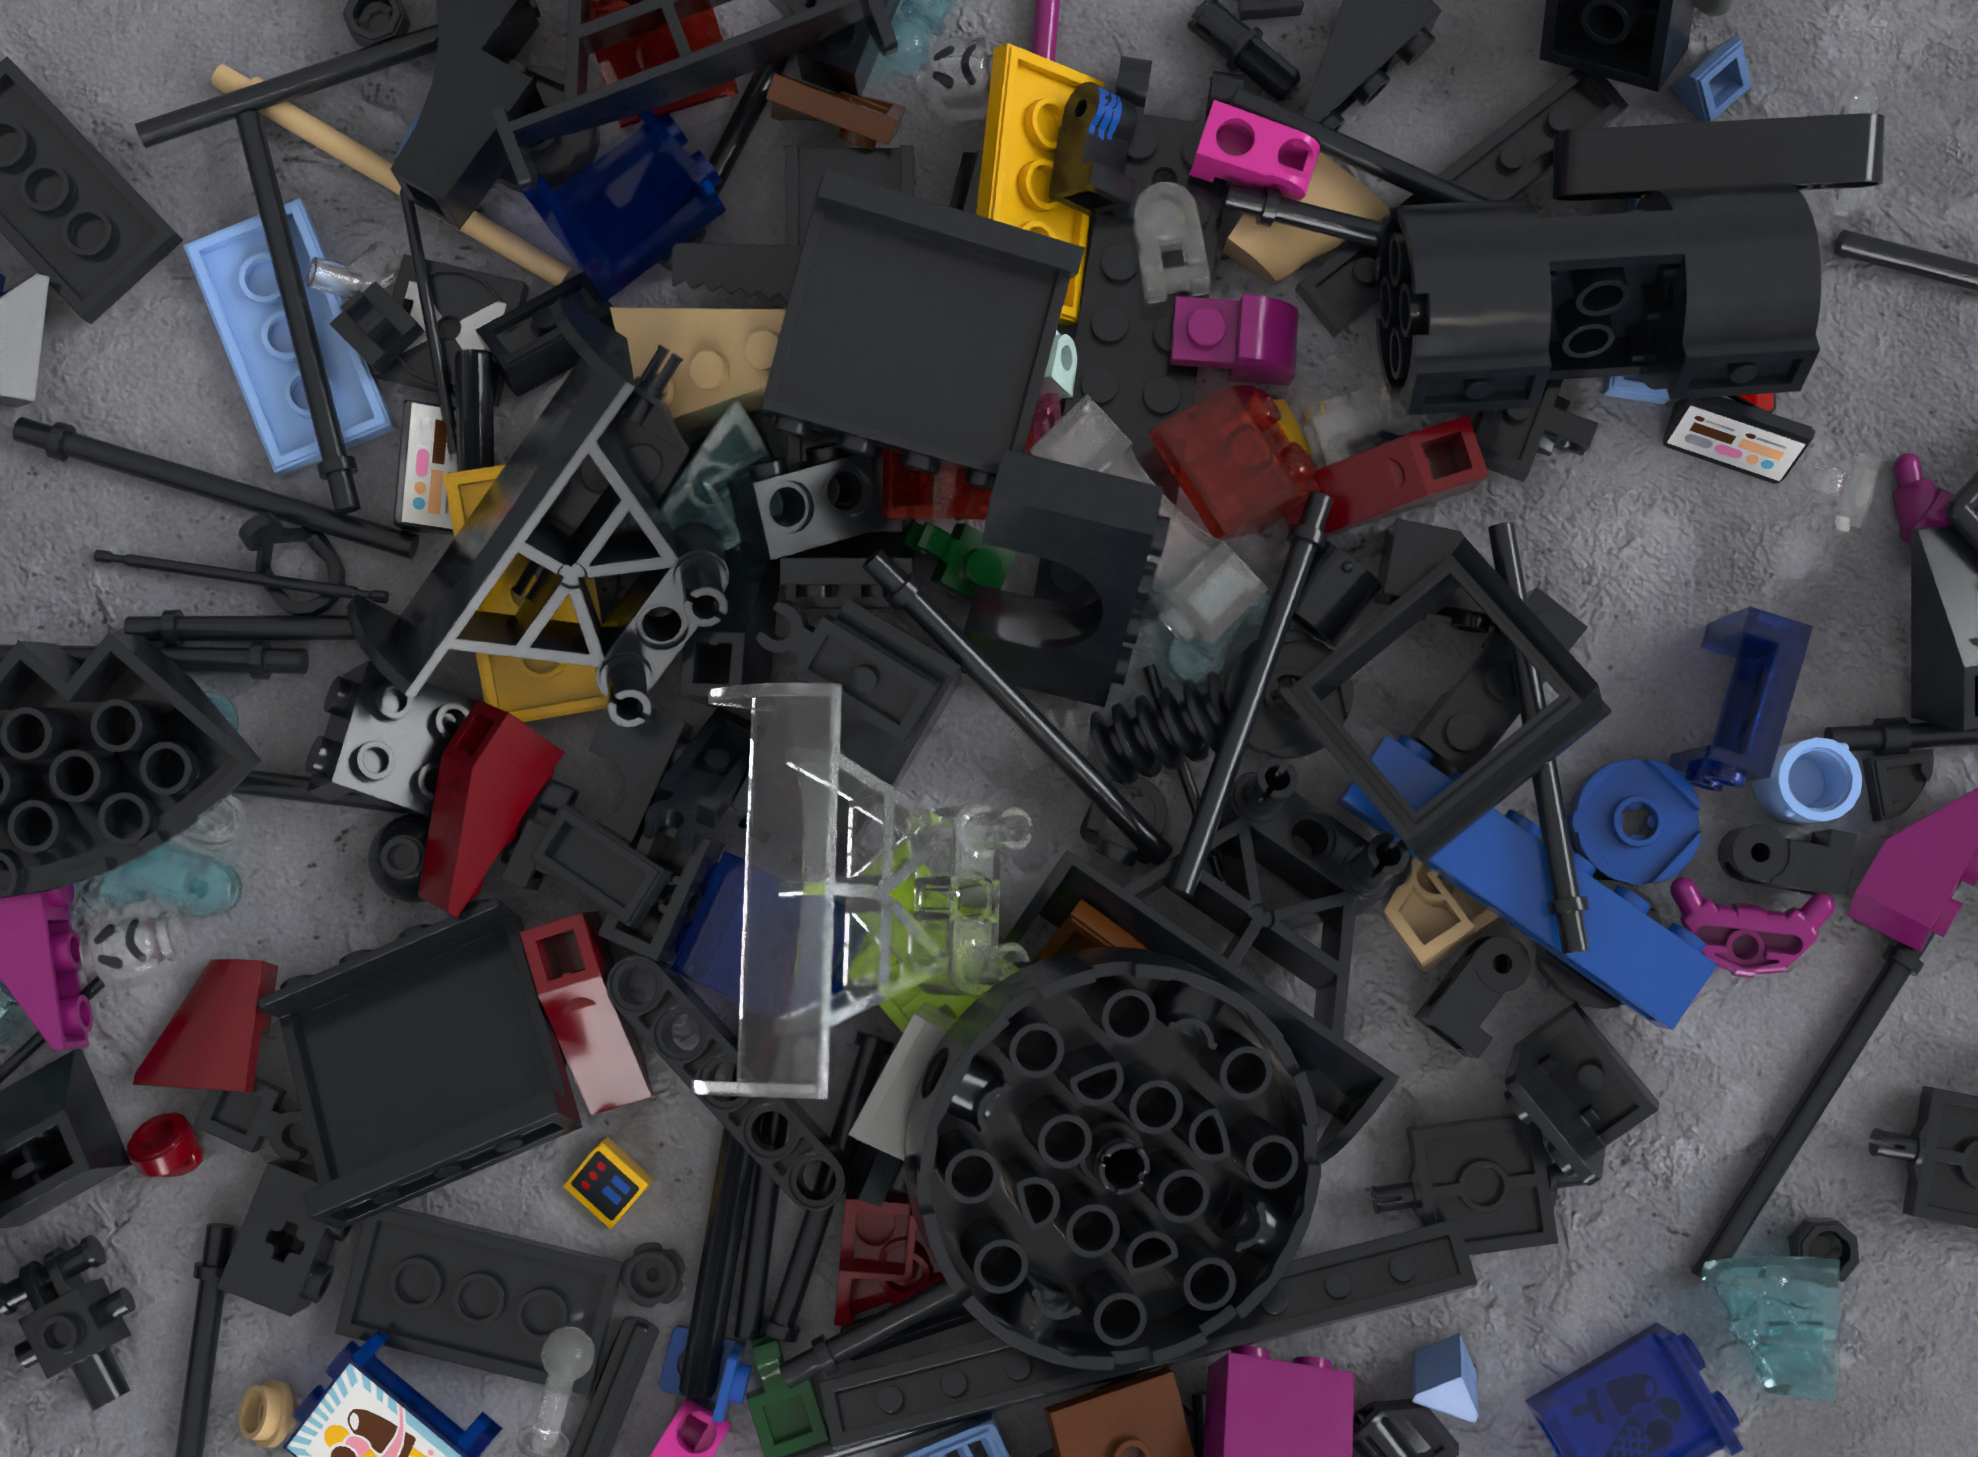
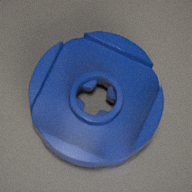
(1671, 821)

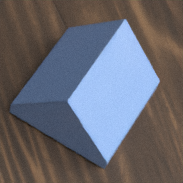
(1714, 81)
(1446, 1378)

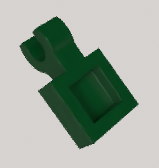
(960, 557)
(782, 1416)

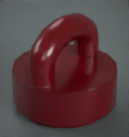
(165, 1146)

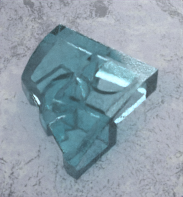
(703, 489)
(1785, 1318)

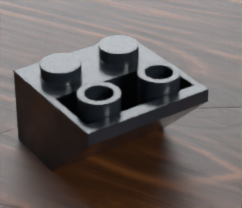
(54, 1139)

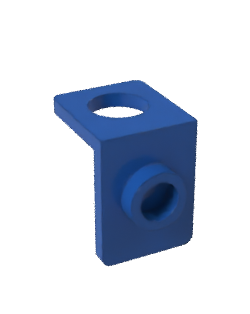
(732, 1374)

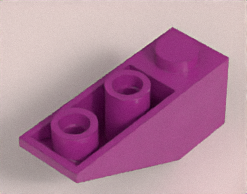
(1917, 874)
(42, 965)

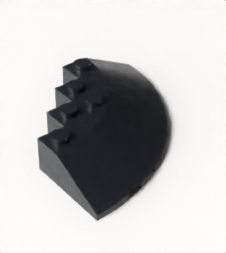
(104, 760)

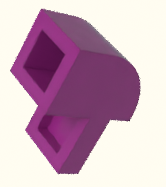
(1246, 336)

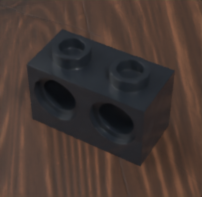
(807, 513)

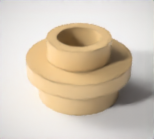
(267, 1413)

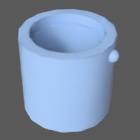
(1810, 782)

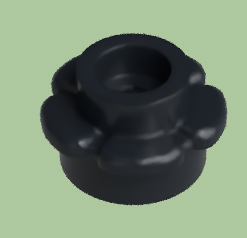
(640, 1287)

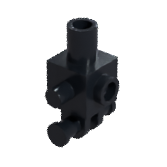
(71, 1319)

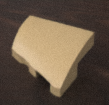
(1282, 249)
(1434, 916)

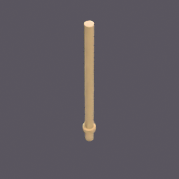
(379, 170)

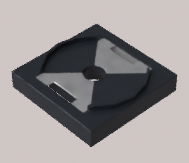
(457, 294)

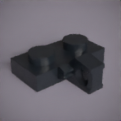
(1515, 435)

